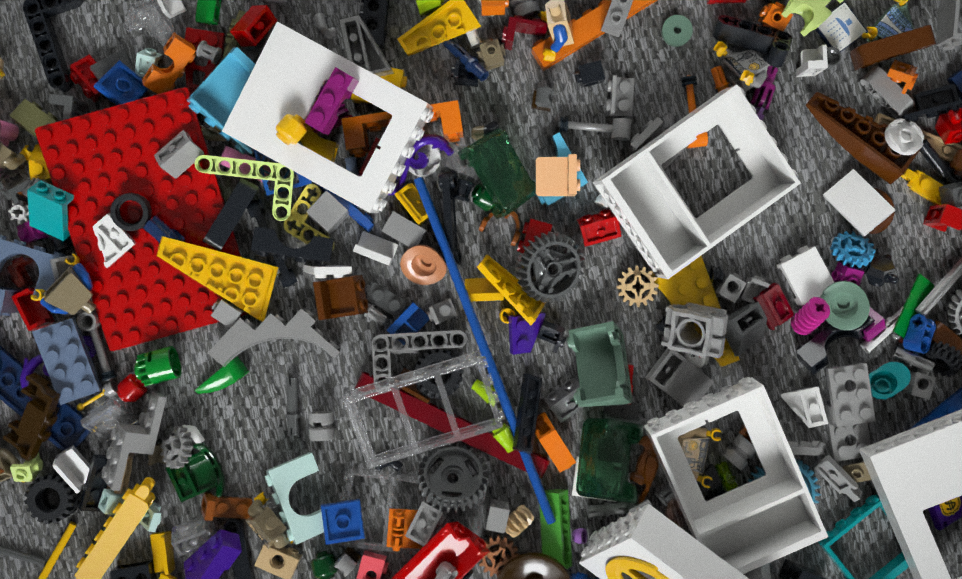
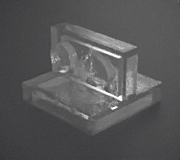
(106, 415)

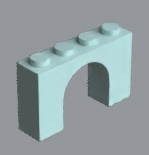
(281, 479)

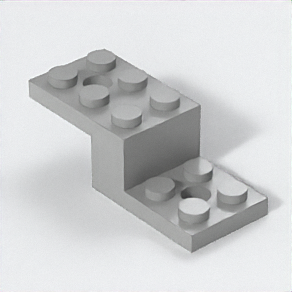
(849, 410)
(133, 439)

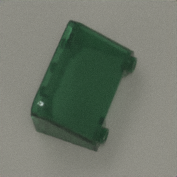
(500, 172)
(606, 459)

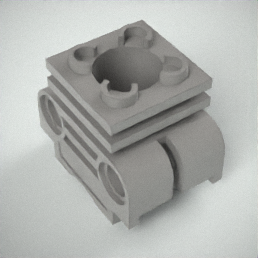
(683, 336)

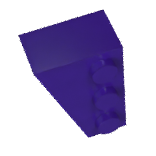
(213, 556)

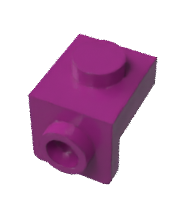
(29, 234)

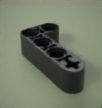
(754, 37)
(230, 214)

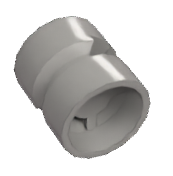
(525, 8)
(323, 432)
(739, 452)

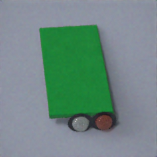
(918, 293)

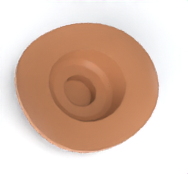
(423, 265)

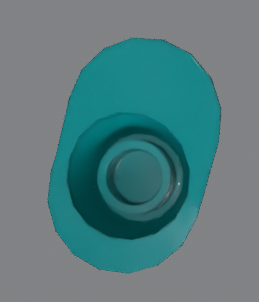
(889, 380)

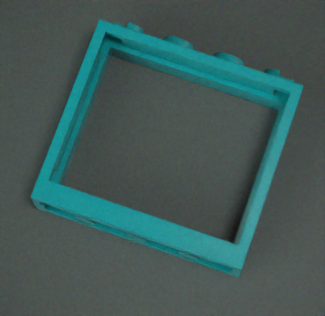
(890, 570)

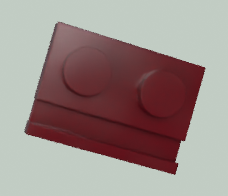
(774, 306)

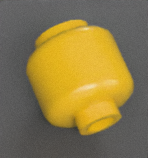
(291, 129)

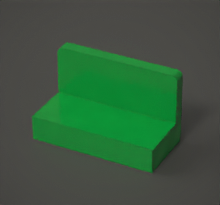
(208, 11)

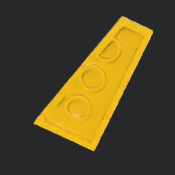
(442, 25)
(510, 289)

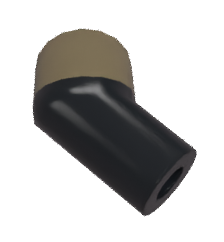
(480, 131)

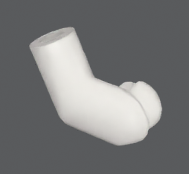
(195, 434)

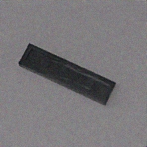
(527, 413)

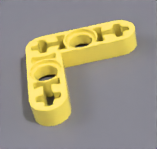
(301, 219)

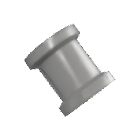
(214, 55)

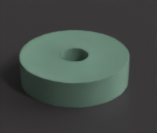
(682, 24)

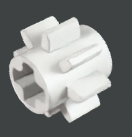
(15, 212)

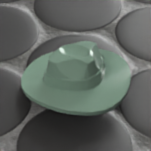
(847, 305)

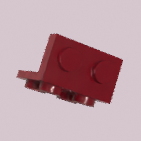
(522, 25)

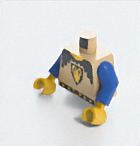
(560, 27)

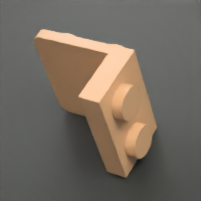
(557, 176)

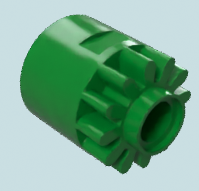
(158, 366)

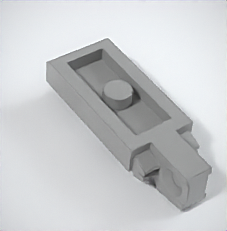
(807, 448)
(838, 477)

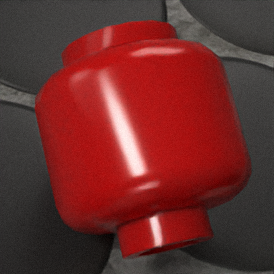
(131, 389)

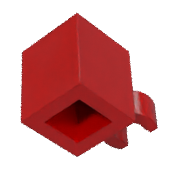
(950, 126)

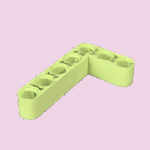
(254, 173)

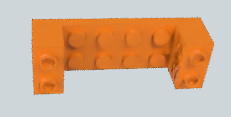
(356, 127)

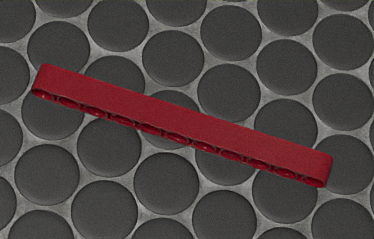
(437, 418)

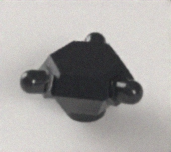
(880, 271)

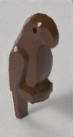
(645, 467)

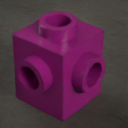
(846, 273)

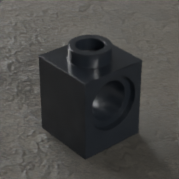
(590, 74)

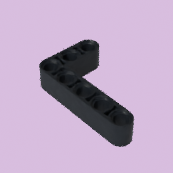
(47, 35)

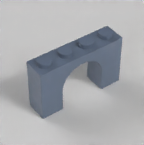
(38, 254)

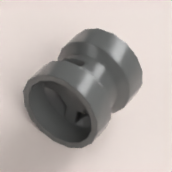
(833, 57)

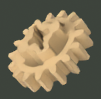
(645, 286)

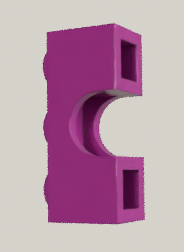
(324, 112)

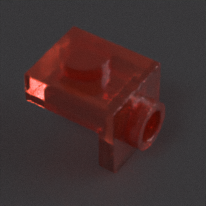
(18, 272)

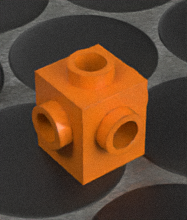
(772, 16)

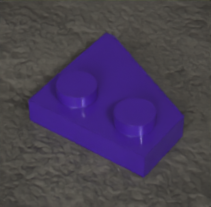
(522, 334)

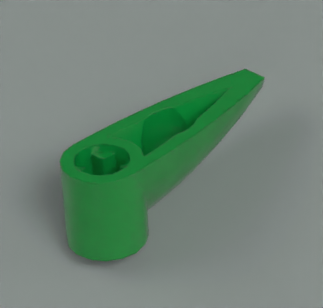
(224, 377)

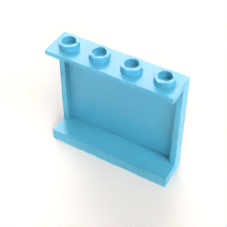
(220, 92)

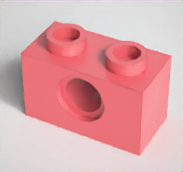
(372, 562)

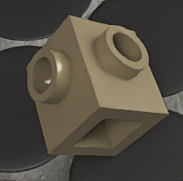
(493, 60)

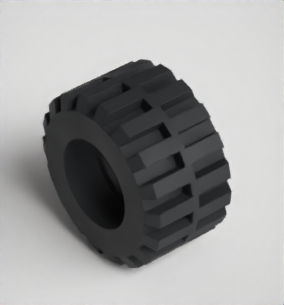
(428, 388)
(39, 504)

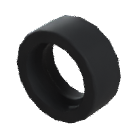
(116, 216)

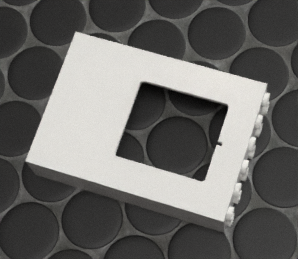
(288, 83)
(655, 211)
(914, 474)
(753, 520)

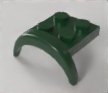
(198, 475)

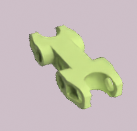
(812, 11)

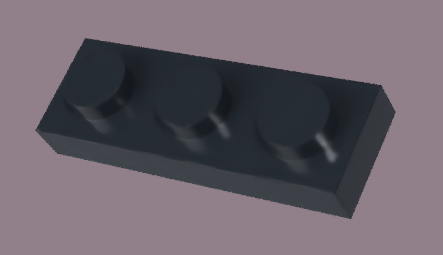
(94, 485)

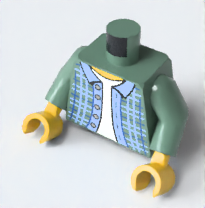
(892, 22)

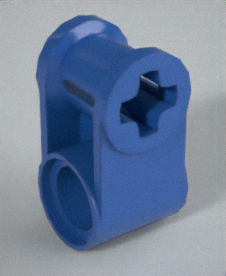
(919, 336)

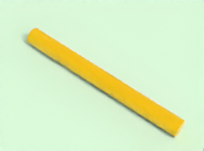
(58, 550)

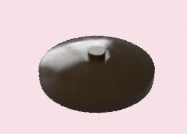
(533, 567)

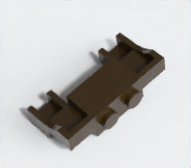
(37, 418)

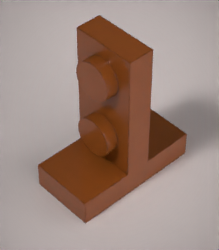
(224, 506)

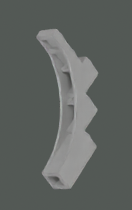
(243, 336)

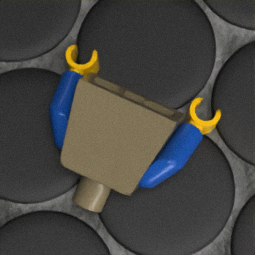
(69, 291)

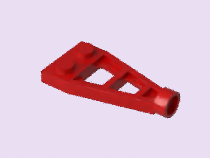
(195, 37)

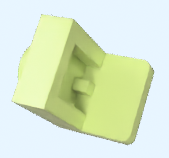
(27, 471)

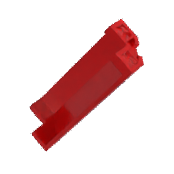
(451, 544)

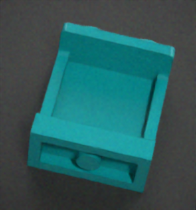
(49, 209)

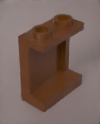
(340, 297)

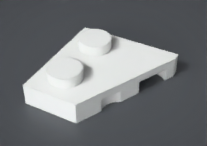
(807, 405)

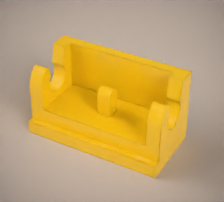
(412, 202)

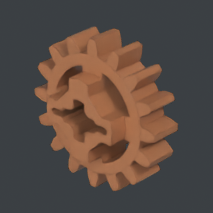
(502, 544)

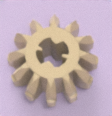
(519, 520)

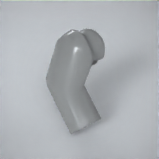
(322, 26)

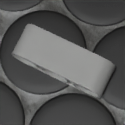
(887, 92)

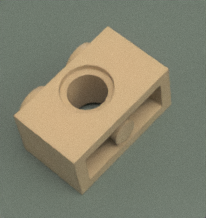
(268, 562)

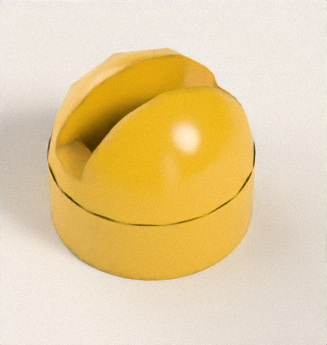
(508, 311)

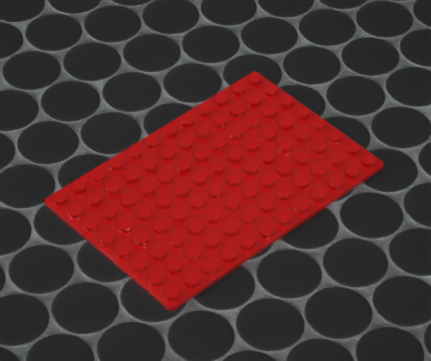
(111, 156)

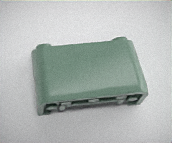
(601, 365)

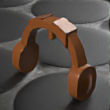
(516, 235)

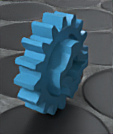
(852, 249)

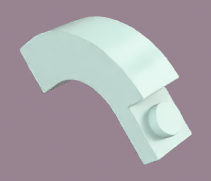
(110, 500)

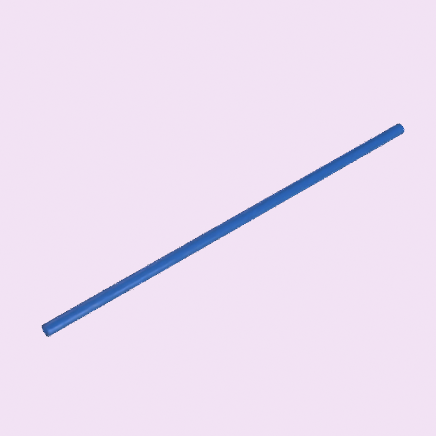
(482, 343)

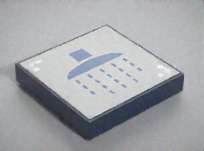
(841, 28)

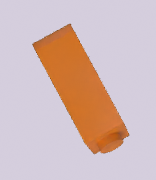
(553, 443)

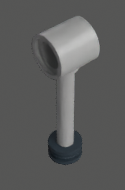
(619, 129)
(82, 322)

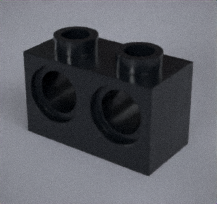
(134, 570)

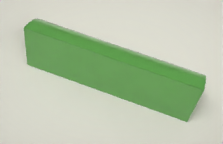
(557, 536)

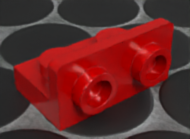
(81, 74)
(599, 227)

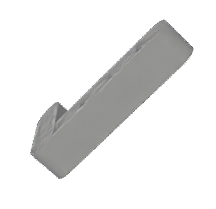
(410, 347)

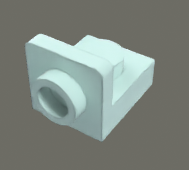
(145, 59)

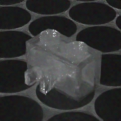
(192, 535)

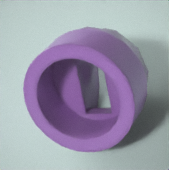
(580, 535)

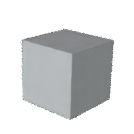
(328, 213)

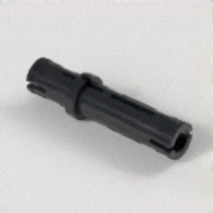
(943, 171)

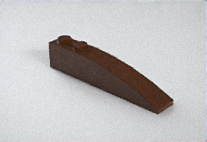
(860, 137)

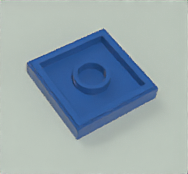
(121, 85)
(342, 521)

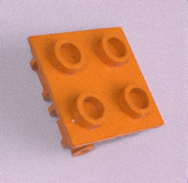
(398, 525)

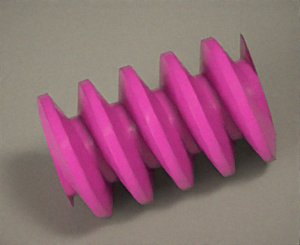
(810, 316)

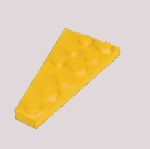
(234, 278)
(694, 286)

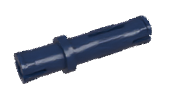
(471, 63)

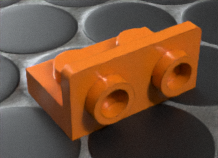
(903, 72)

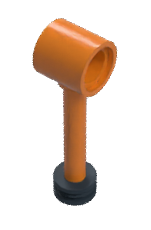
(689, 82)

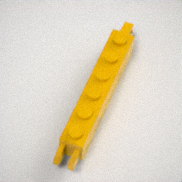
(117, 531)

